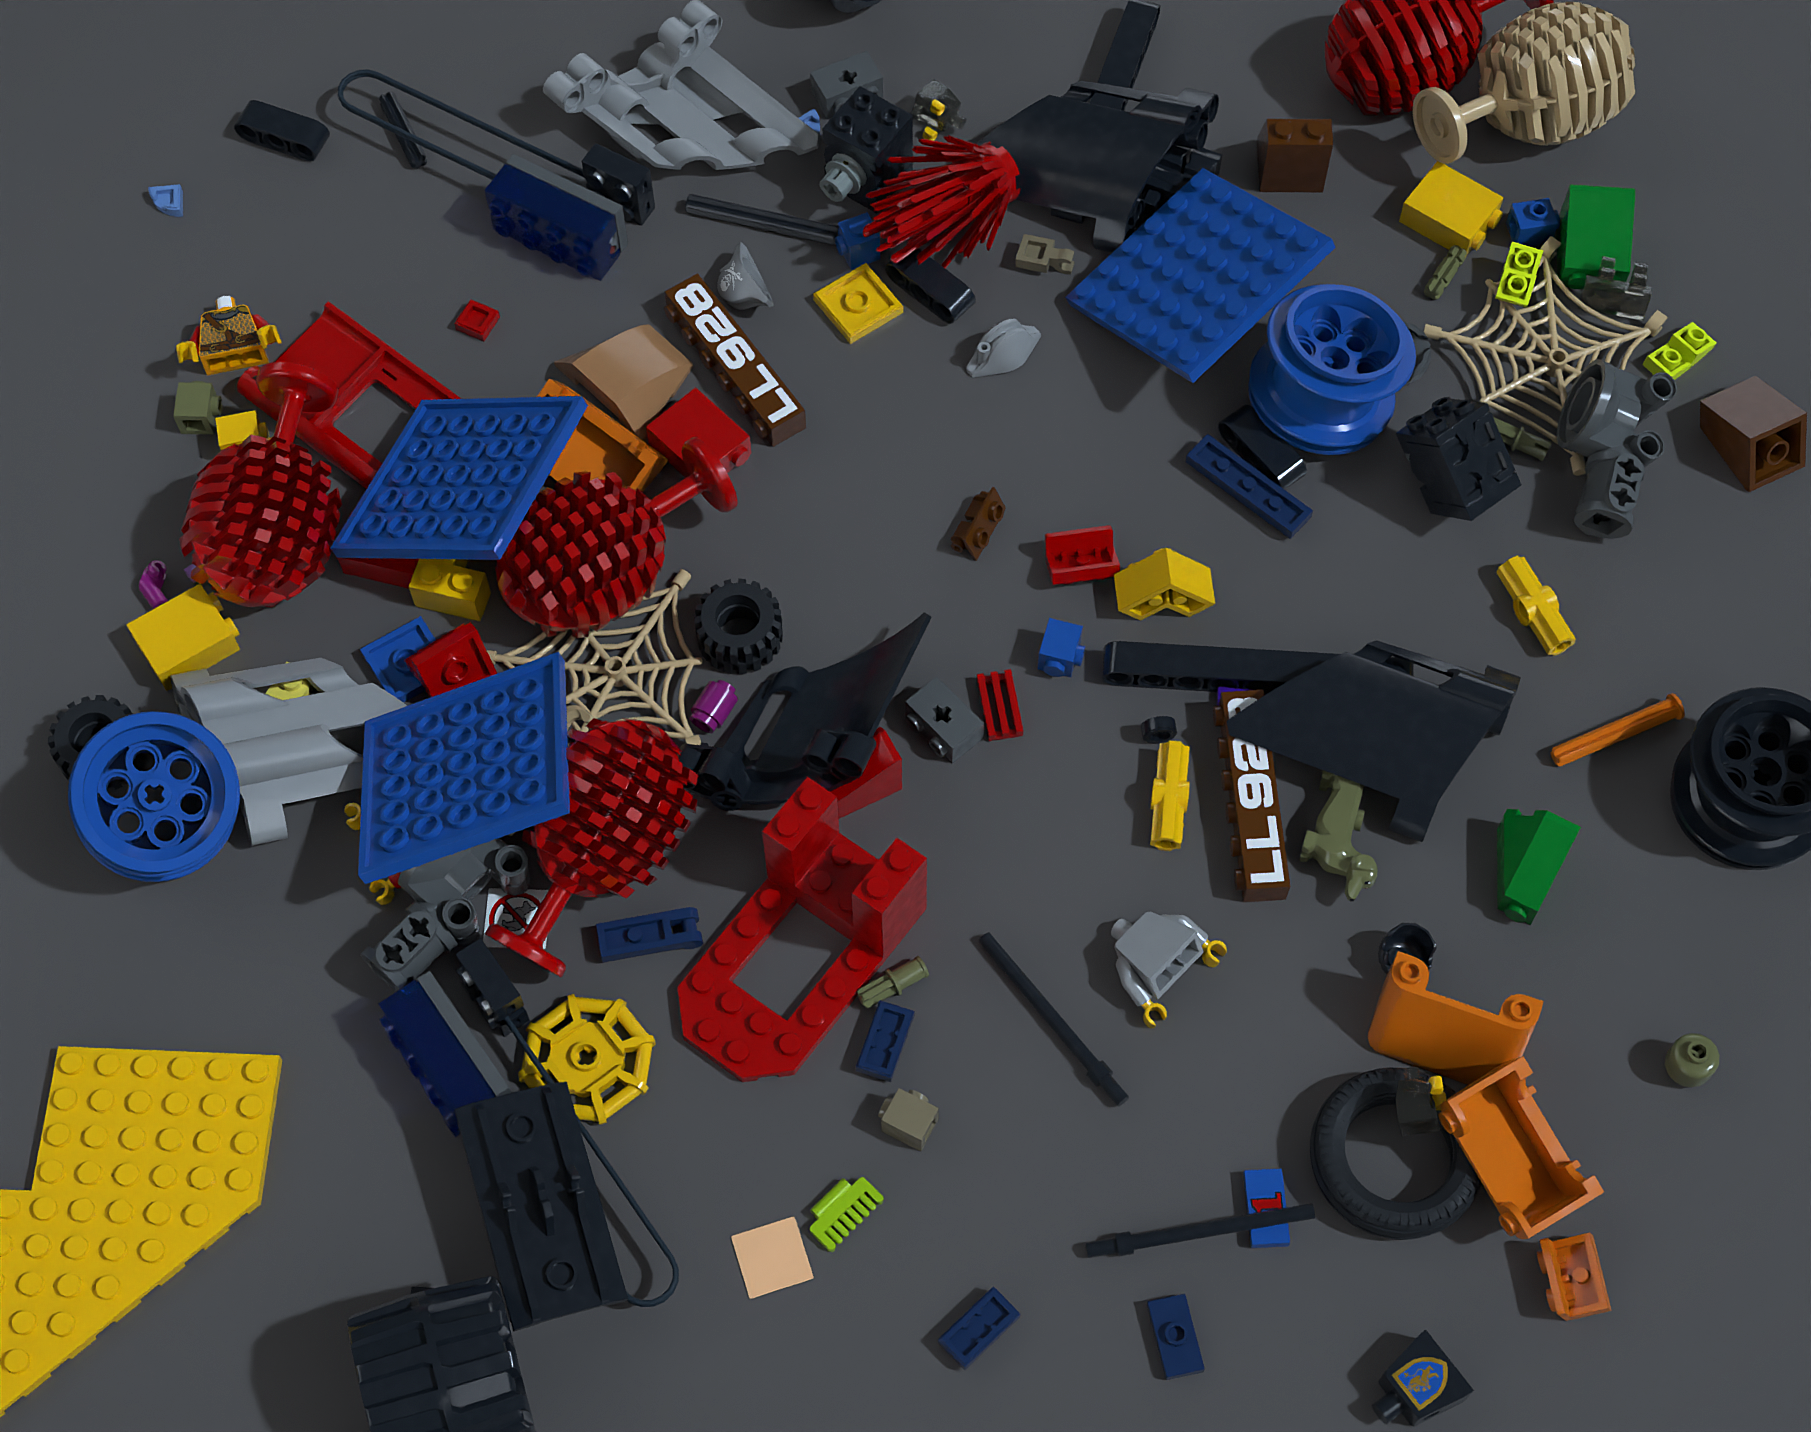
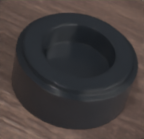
(1159, 729)

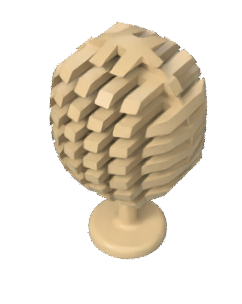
(1539, 82)

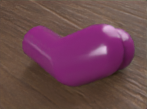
(152, 582)

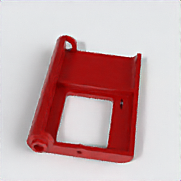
(354, 362)

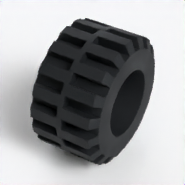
(734, 602)
(79, 726)

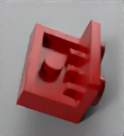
(1081, 555)

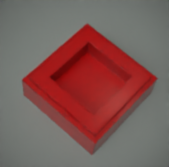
(477, 320)

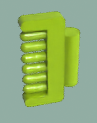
(836, 1204)

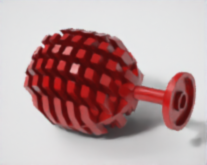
(1399, 47)
(262, 505)
(597, 546)
(619, 822)

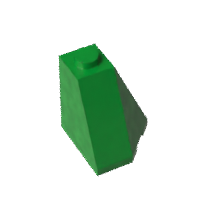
(1529, 859)

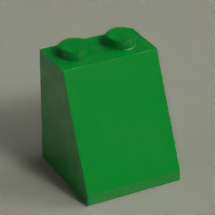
(1594, 225)

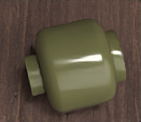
(1692, 1060)

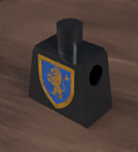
(1421, 1384)

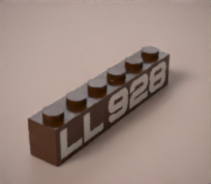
(734, 360)
(1252, 807)

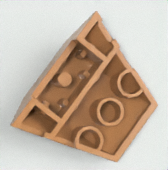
(630, 375)

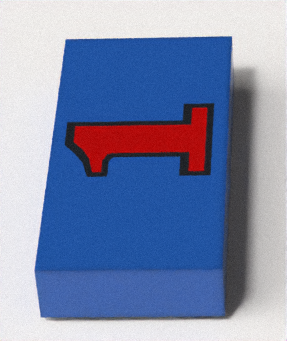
(1264, 1193)

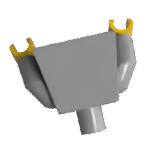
(1157, 953)

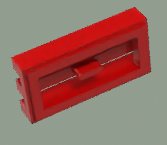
(995, 679)

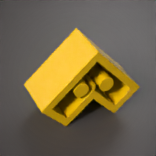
(1164, 582)
(450, 588)

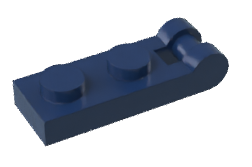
(648, 934)

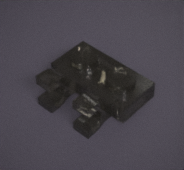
(1616, 296)

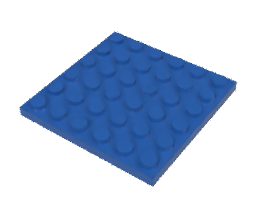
(1199, 274)
(460, 478)
(464, 768)

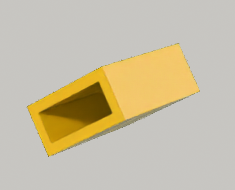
(1451, 209)
(185, 634)

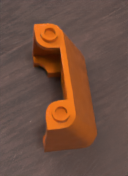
(604, 447)
(1443, 1032)
(1516, 1151)

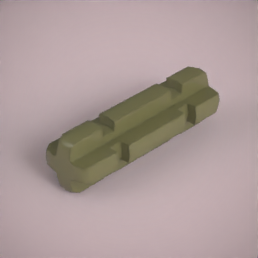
(1445, 272)

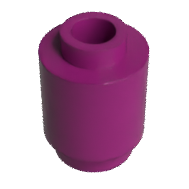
(713, 706)

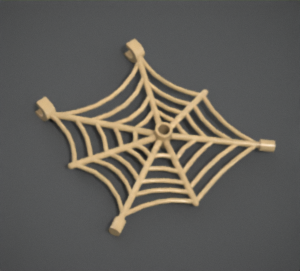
(1554, 359)
(615, 667)

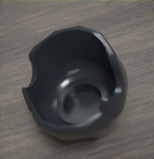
(1409, 939)

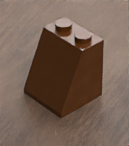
(1294, 155)
(1755, 432)

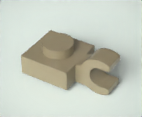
(1040, 253)

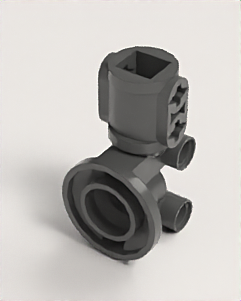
(1600, 425)
(442, 899)

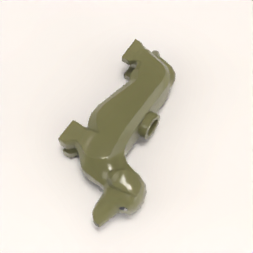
(1332, 836)

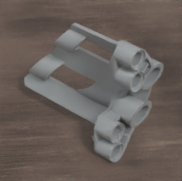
(683, 90)
(280, 744)

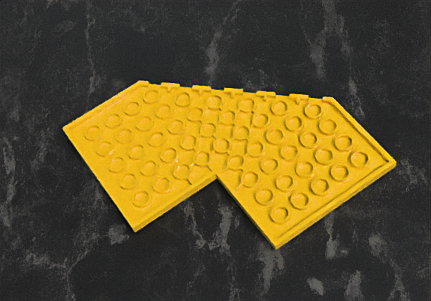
(129, 1182)

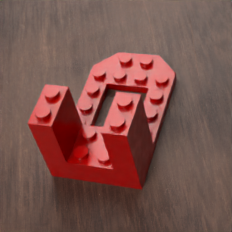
(840, 884)

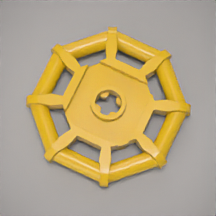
(590, 1036)

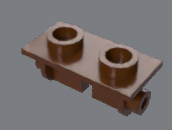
(985, 514)

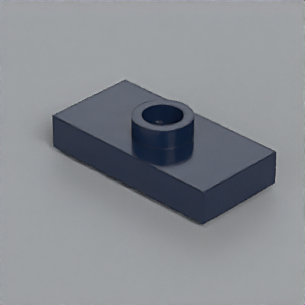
(885, 1041)
(979, 1328)
(1175, 1336)

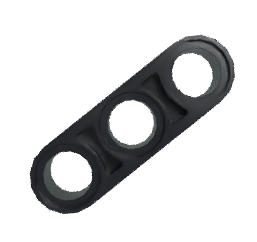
(281, 130)
(932, 286)
(1262, 447)

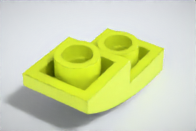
(1519, 274)
(1680, 352)

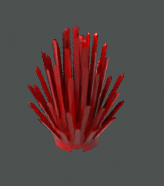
(973, 185)

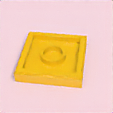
(858, 303)

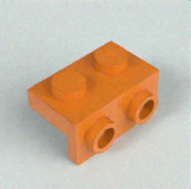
(1574, 1277)

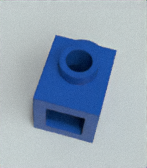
(1532, 222)
(854, 245)
(1061, 648)

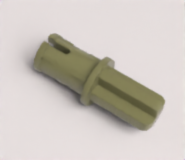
(1522, 440)
(892, 982)

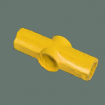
(1536, 605)
(1170, 795)

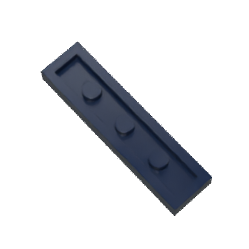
(1249, 486)

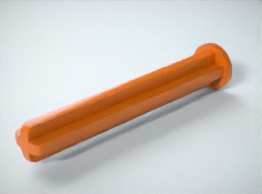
(1618, 730)

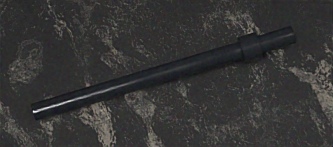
(1097, 1070)
(1125, 1243)

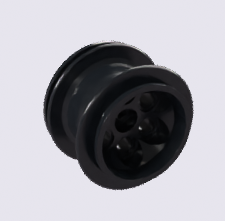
(1739, 805)

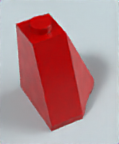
(878, 780)

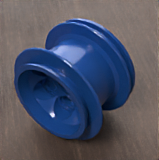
(1330, 368)
(111, 757)

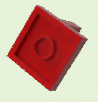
(452, 661)

